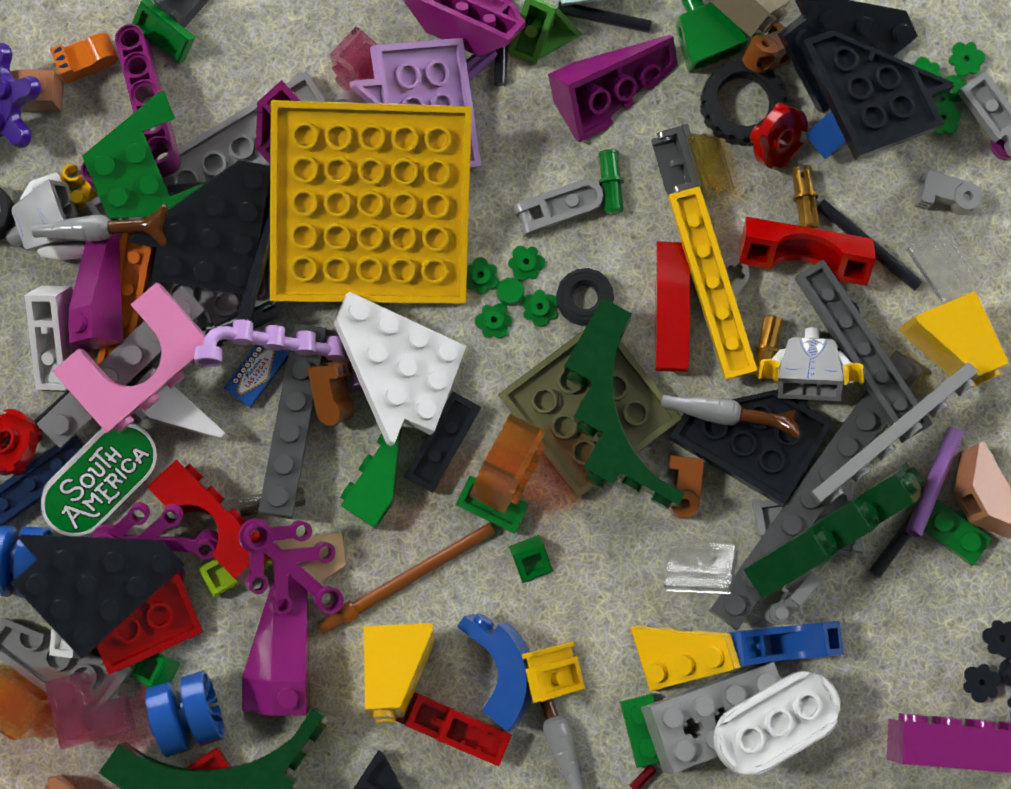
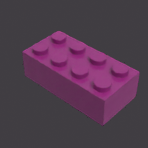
(949, 743)

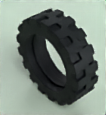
(709, 108)

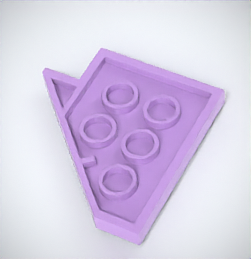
(421, 75)

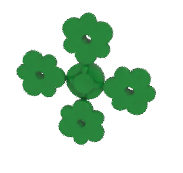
(962, 68)
(510, 292)

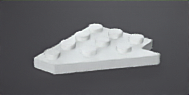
(398, 365)

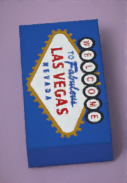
(255, 374)

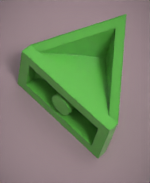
(543, 32)

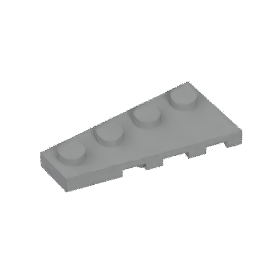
(29, 655)

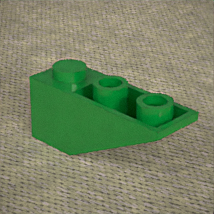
(375, 488)

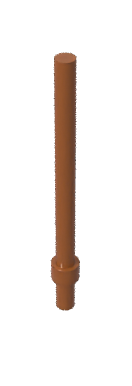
(351, 610)

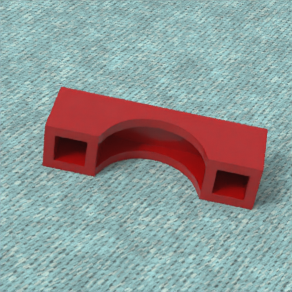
(772, 242)
(182, 487)

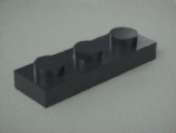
(443, 443)

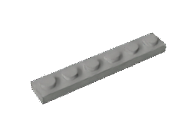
(121, 366)
(906, 426)

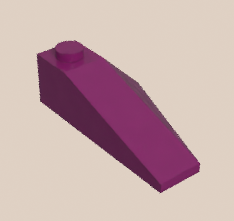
(600, 85)
(96, 297)
(278, 663)

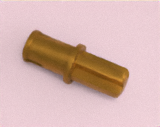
(805, 197)
(767, 342)

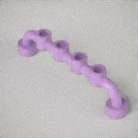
(272, 339)

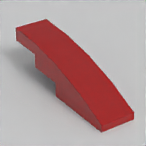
(672, 308)
(456, 729)

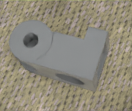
(947, 191)

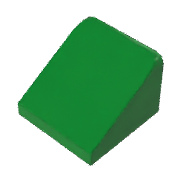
(531, 558)
(155, 670)

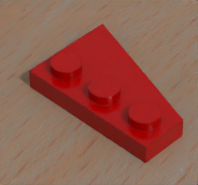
(153, 627)

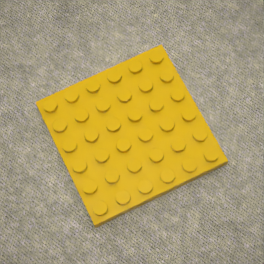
(369, 201)

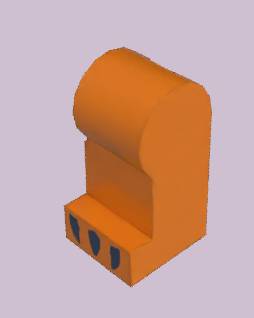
(84, 57)

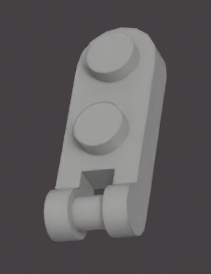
(559, 206)

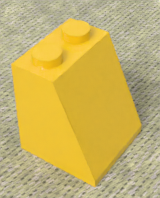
(958, 335)
(393, 667)

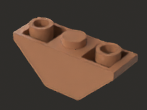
(983, 490)

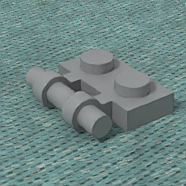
(793, 597)

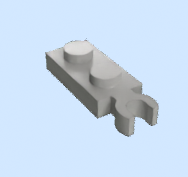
(989, 108)

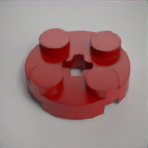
(779, 135)
(23, 443)

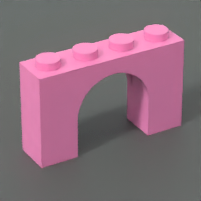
(114, 403)

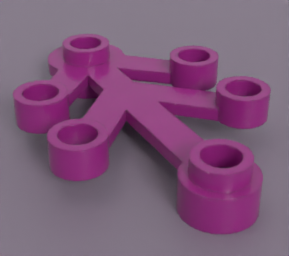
(153, 531)
(286, 563)

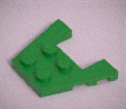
(126, 169)

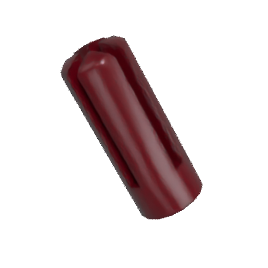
(643, 778)

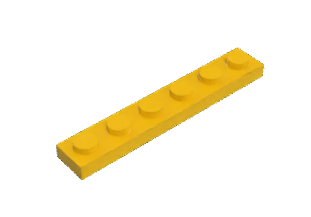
(712, 283)

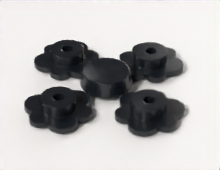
(989, 678)

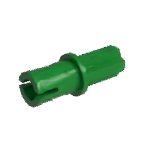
(611, 181)

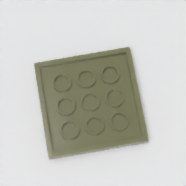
(551, 400)

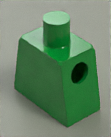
(707, 35)

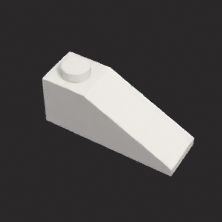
(48, 333)
(179, 412)

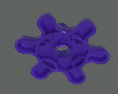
(12, 98)

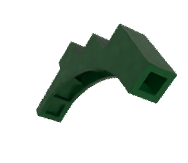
(593, 365)
(836, 530)
(135, 770)

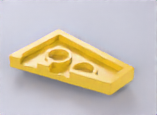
(681, 655)

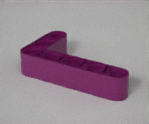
(139, 88)

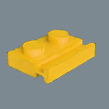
(553, 672)

